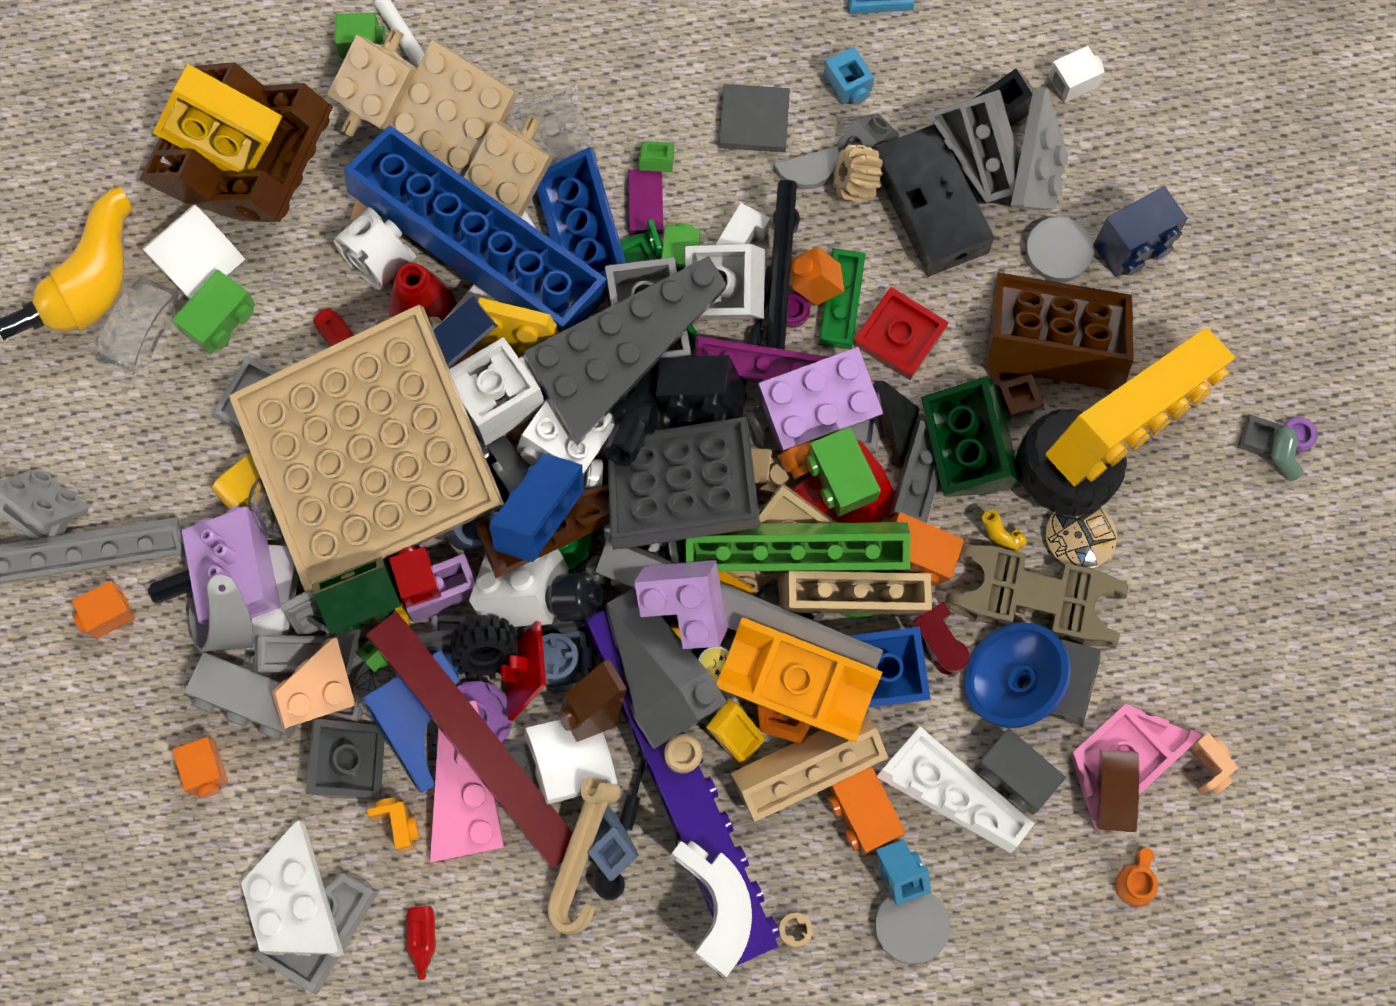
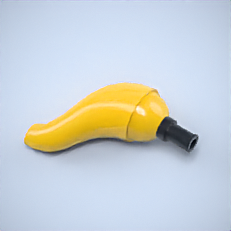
(86, 282)

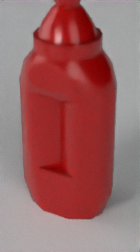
(332, 326)
(420, 937)

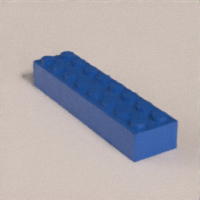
(472, 231)

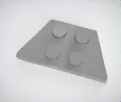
(1041, 157)

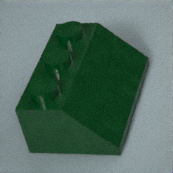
(970, 439)

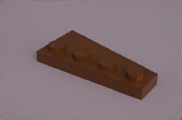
(585, 517)

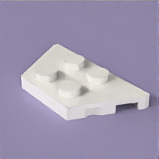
(290, 901)

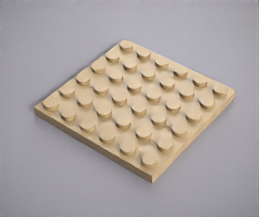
(366, 448)

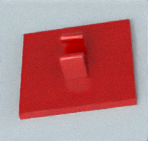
(526, 673)

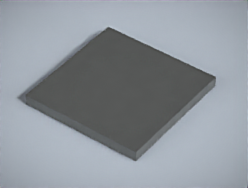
(685, 485)

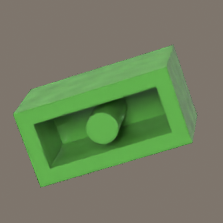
(214, 312)
(842, 472)

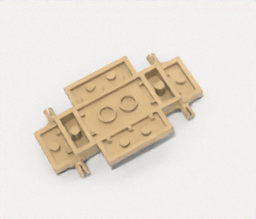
(446, 110)

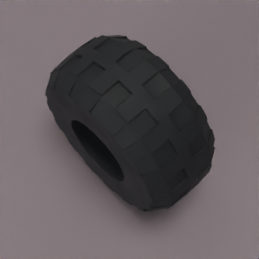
(1048, 484)

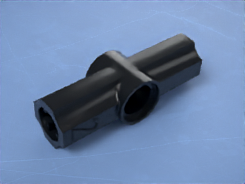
(634, 420)

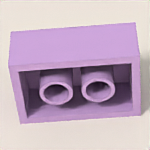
(818, 399)

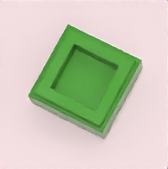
(656, 156)

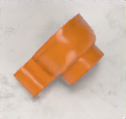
(794, 460)
(1137, 883)

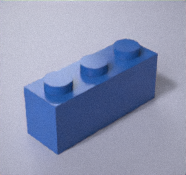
(537, 507)

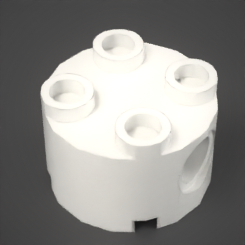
(374, 248)

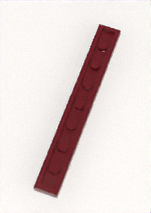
(472, 738)

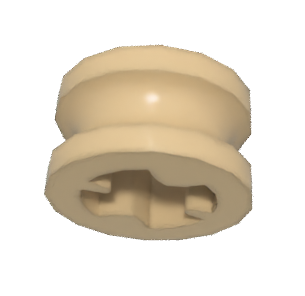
(790, 940)

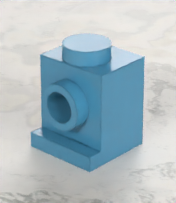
(849, 67)
(903, 872)

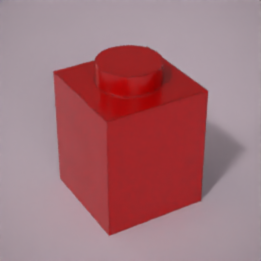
(415, 576)

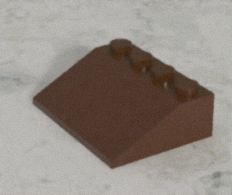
(1060, 332)

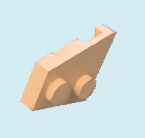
(315, 687)

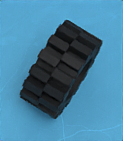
(479, 634)

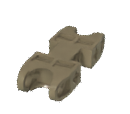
(1063, 601)

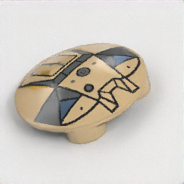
(1082, 539)

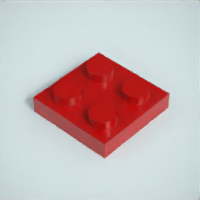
(900, 333)

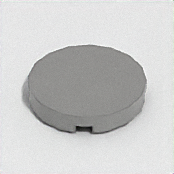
(1059, 249)
(912, 930)

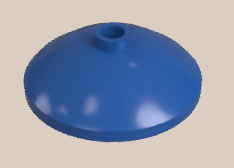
(1005, 663)

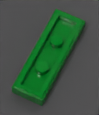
(841, 311)

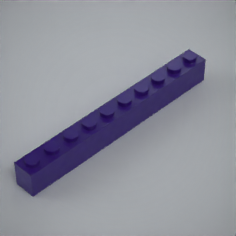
(690, 804)

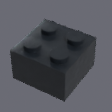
(700, 389)

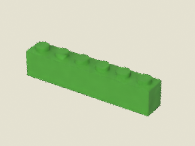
(807, 547)

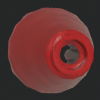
(419, 286)

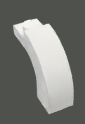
(732, 907)

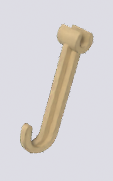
(597, 797)

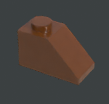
(593, 702)

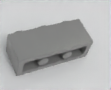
(238, 692)

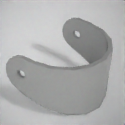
(228, 618)

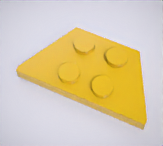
(518, 326)

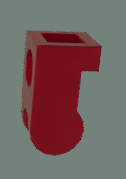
(938, 641)

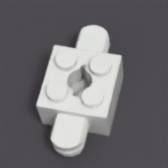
(489, 377)

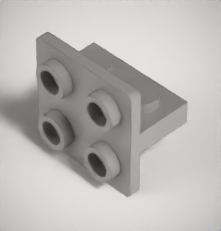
(38, 504)

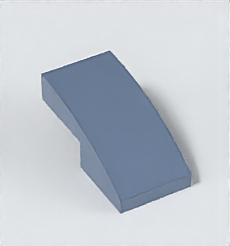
(612, 846)

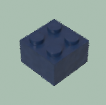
(1140, 232)

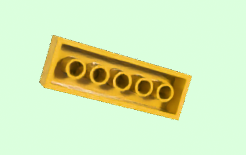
(1140, 407)

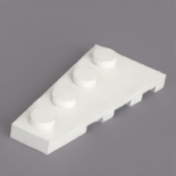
(951, 788)

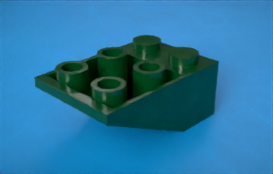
(357, 596)

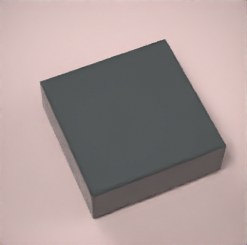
(1258, 435)

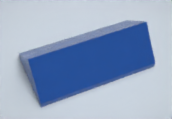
(580, 211)
(902, 667)

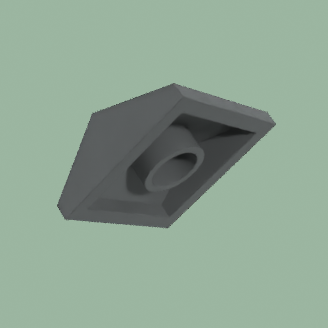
(343, 760)

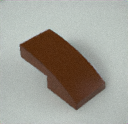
(1017, 392)
(1118, 790)

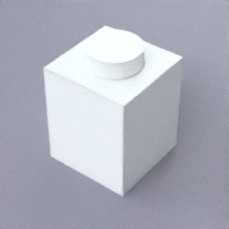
(1076, 73)

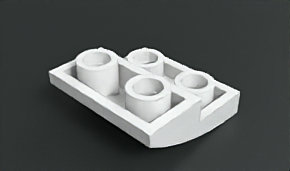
(192, 251)
(565, 763)

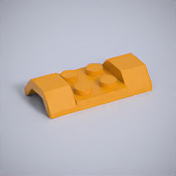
(798, 679)

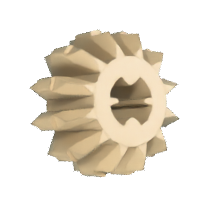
(857, 173)

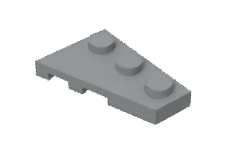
(348, 903)

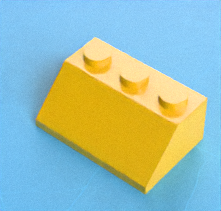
(217, 122)

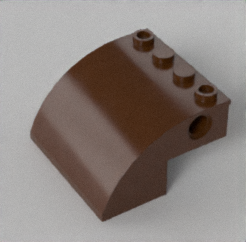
(268, 189)

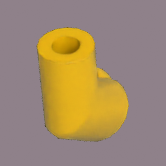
(998, 534)

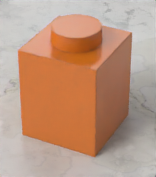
(816, 276)
(102, 610)
(200, 767)

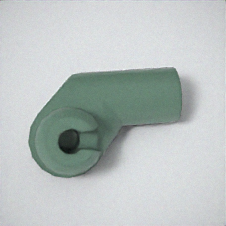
(1284, 452)

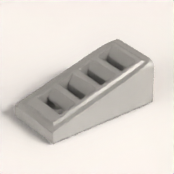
(297, 612)

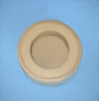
(683, 754)

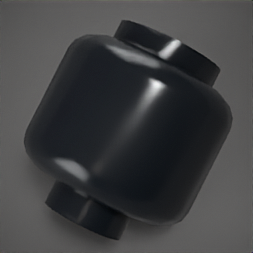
(573, 597)

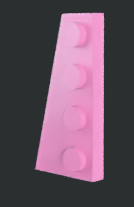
(463, 809)

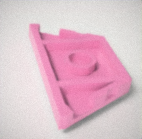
(1134, 731)

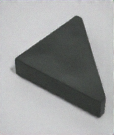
(897, 420)

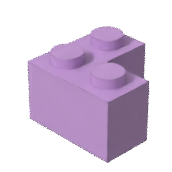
(455, 585)
(690, 592)

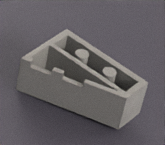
(982, 142)

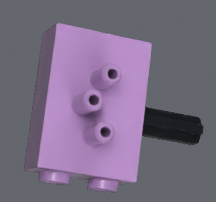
(226, 547)

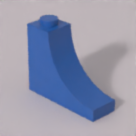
(405, 722)

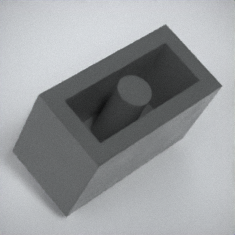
(1019, 772)

